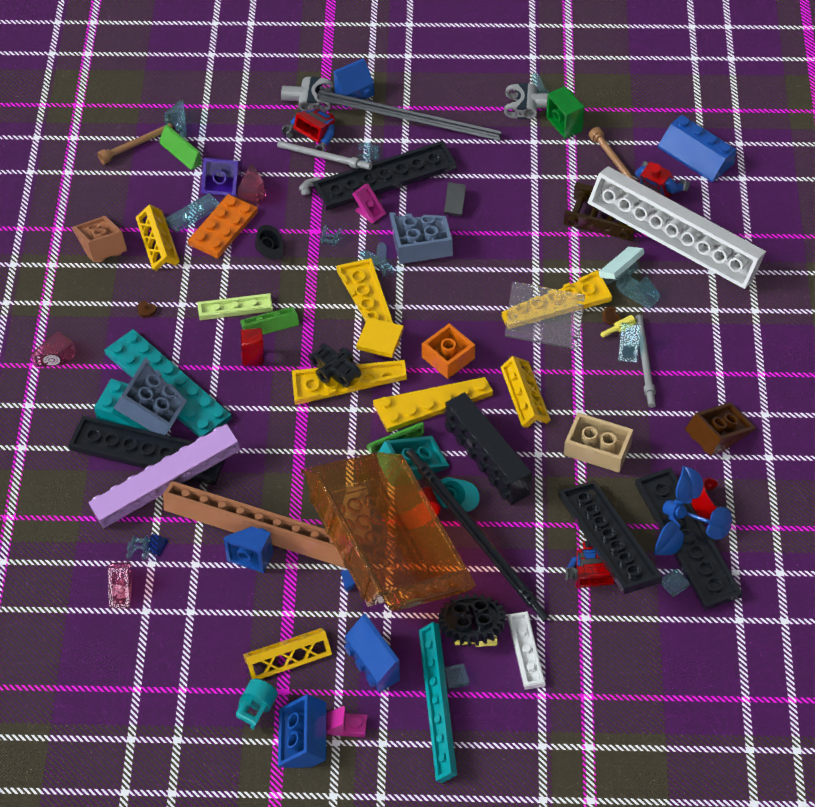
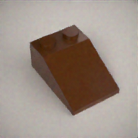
(719, 428)

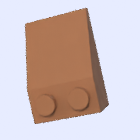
(100, 238)

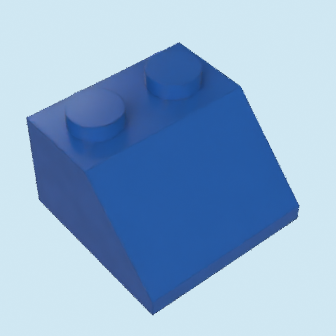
(354, 80)
(249, 548)

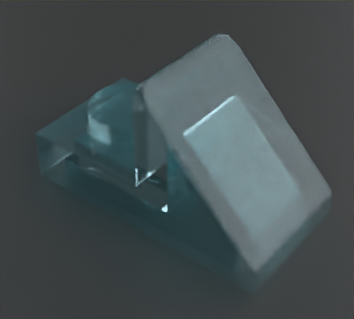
(176, 116)
(641, 292)
(629, 342)

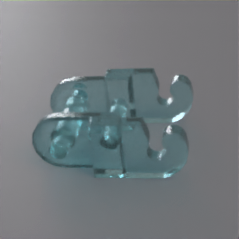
(369, 148)
(336, 237)
(132, 546)

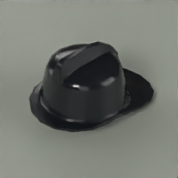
(269, 242)

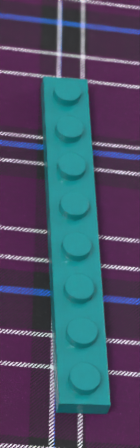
(437, 703)

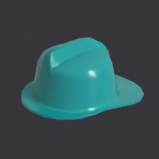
(462, 491)

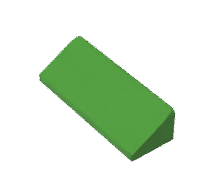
(180, 148)
(272, 321)
(411, 432)

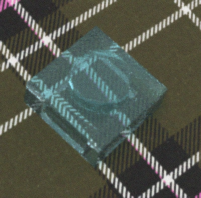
(675, 582)

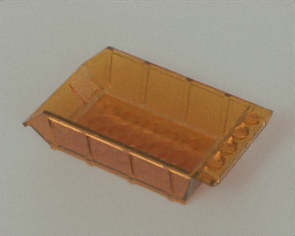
(386, 531)

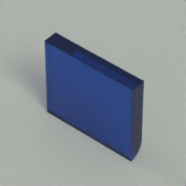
(157, 544)

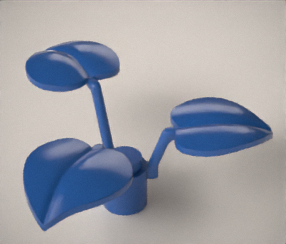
(688, 487)

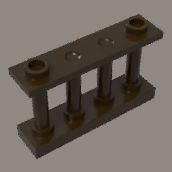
(591, 223)

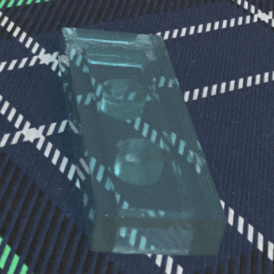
(192, 212)

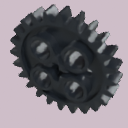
(457, 622)

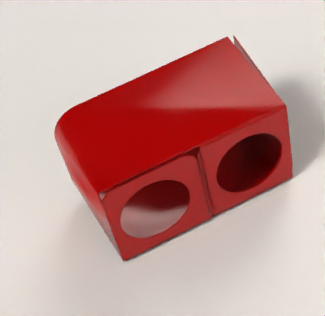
(252, 347)

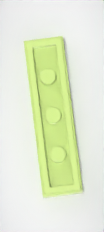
(235, 306)

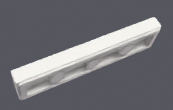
(526, 650)

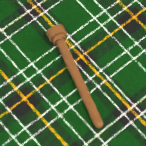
(597, 136)
(106, 155)

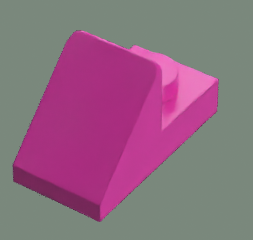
(368, 204)
(345, 724)

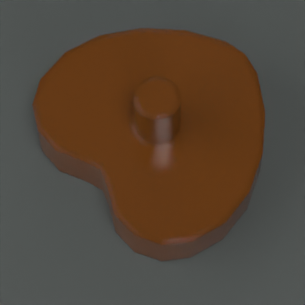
(145, 309)
(610, 315)

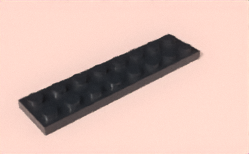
(386, 174)
(131, 445)
(610, 537)
(698, 554)

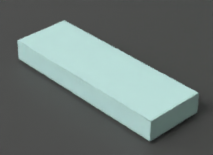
(621, 262)

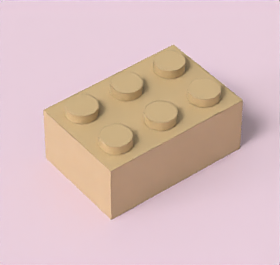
(598, 442)

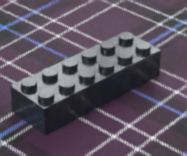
(487, 449)

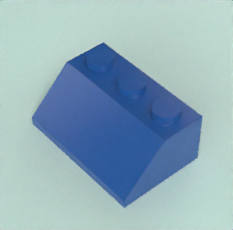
(372, 654)
(302, 733)

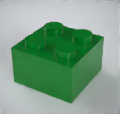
(565, 112)

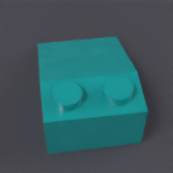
(105, 405)
(424, 447)

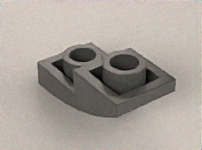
(454, 199)

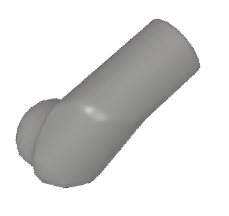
(304, 187)

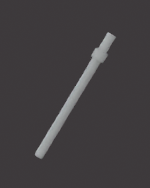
(353, 162)
(649, 388)

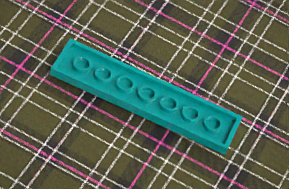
(200, 411)

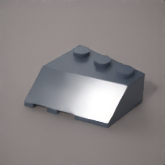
(421, 237)
(150, 400)

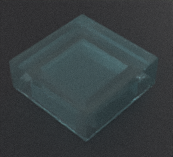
(456, 676)

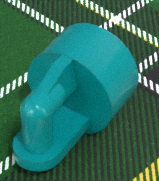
(259, 696)

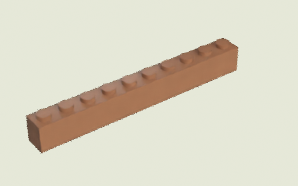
(237, 516)

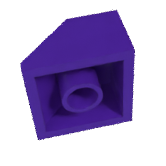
(221, 176)

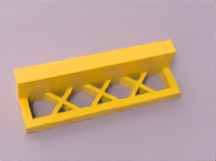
(159, 233)
(525, 395)
(285, 646)

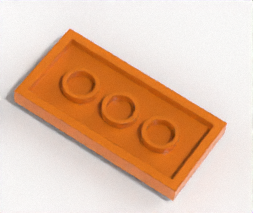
(222, 226)

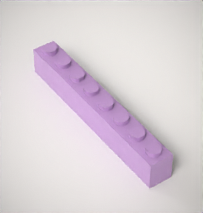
(156, 478)

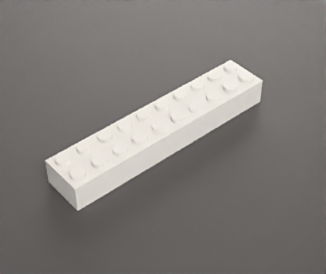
(676, 227)

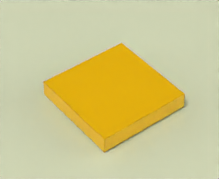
(380, 337)

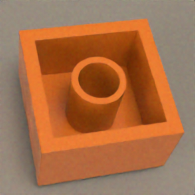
(448, 351)

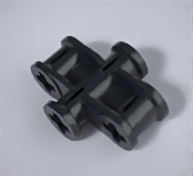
(334, 365)

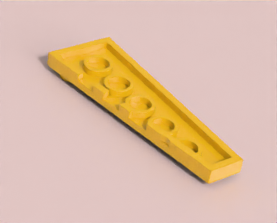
(590, 285)
(365, 289)
(309, 387)
(419, 405)

